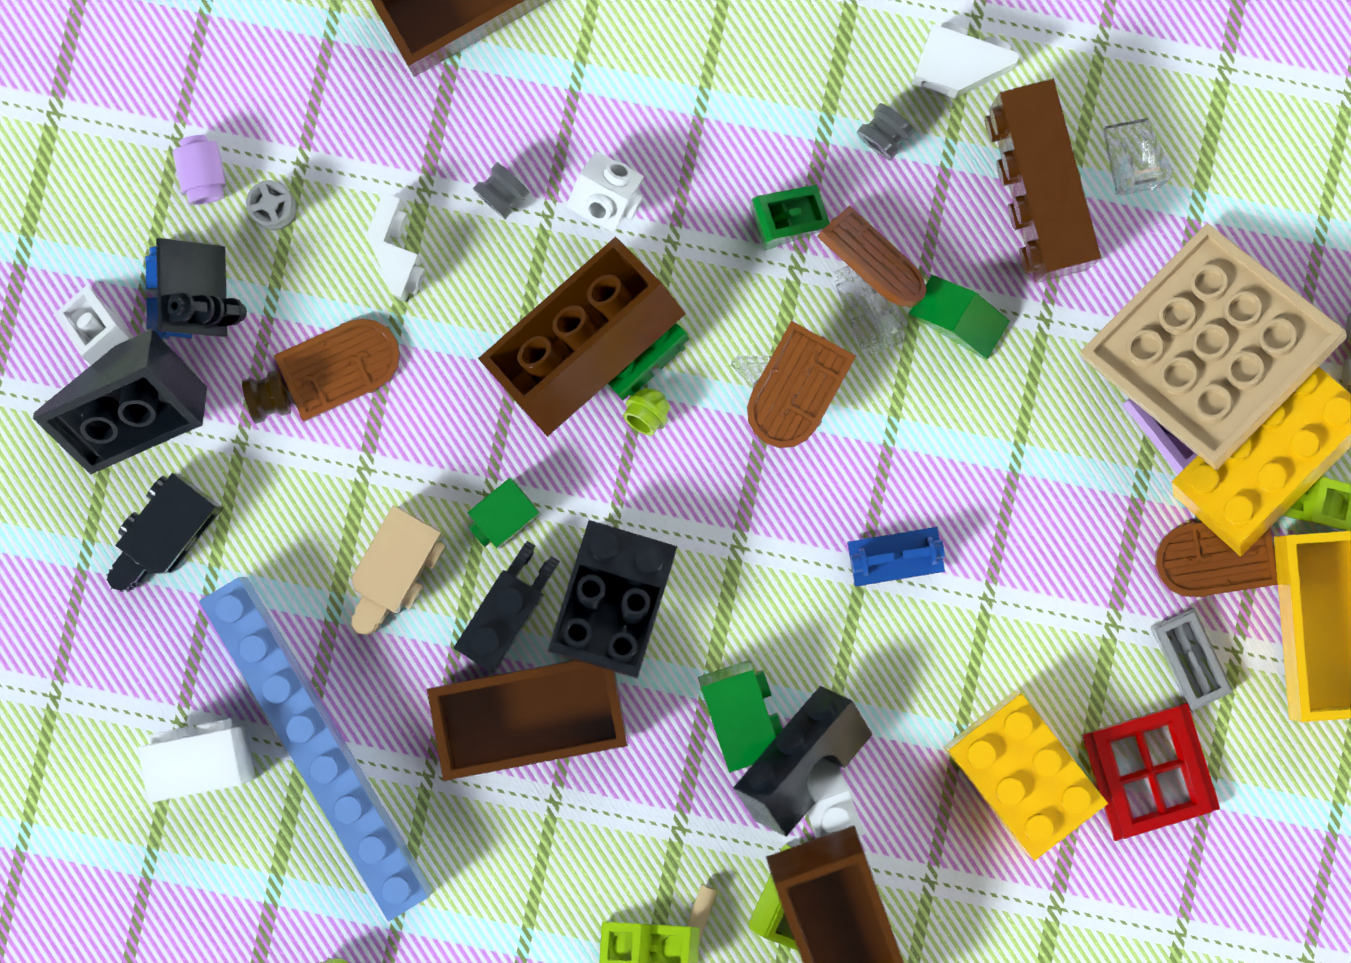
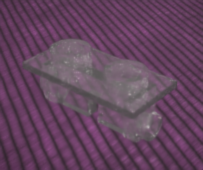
(878, 321)

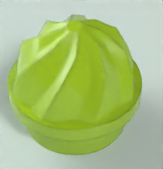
(647, 411)

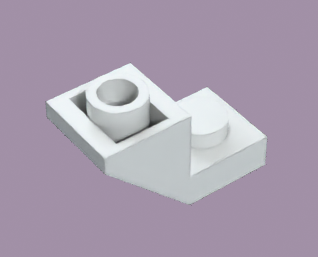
(398, 265)

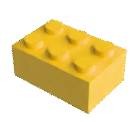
(1025, 775)

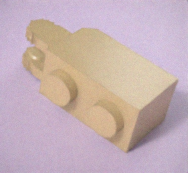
(392, 568)

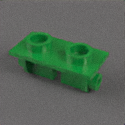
(660, 353)

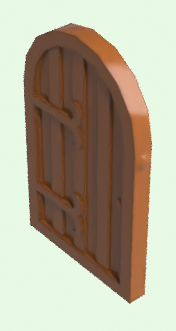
(874, 258)
(339, 366)
(796, 387)
(1201, 564)

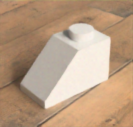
(91, 325)
(832, 799)

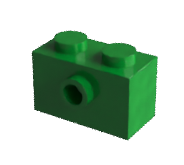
(739, 713)

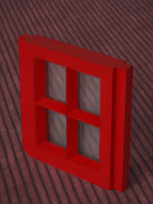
(1150, 771)

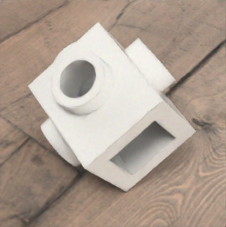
(606, 192)

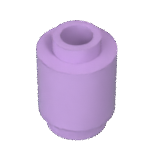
(199, 170)

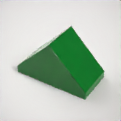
(788, 215)
(961, 316)

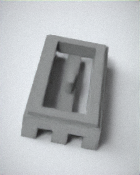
(1174, 624)

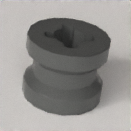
(885, 131)
(501, 190)

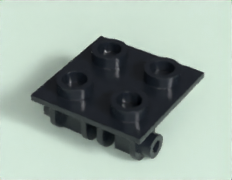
(194, 289)

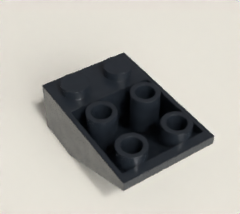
(612, 599)

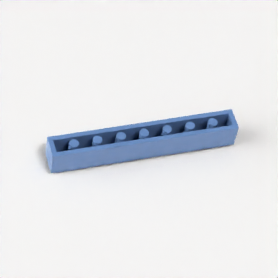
(316, 747)

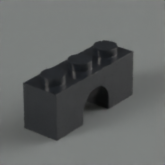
(777, 781)

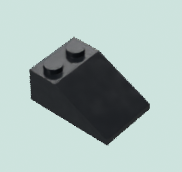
(125, 404)

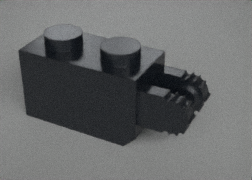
(162, 532)
(504, 612)

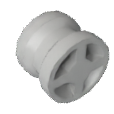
(267, 197)

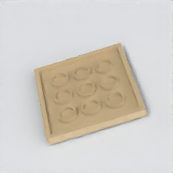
(1213, 345)

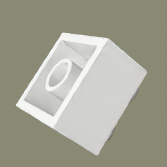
(196, 763)

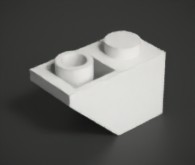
(960, 63)

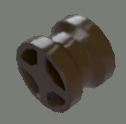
(266, 396)

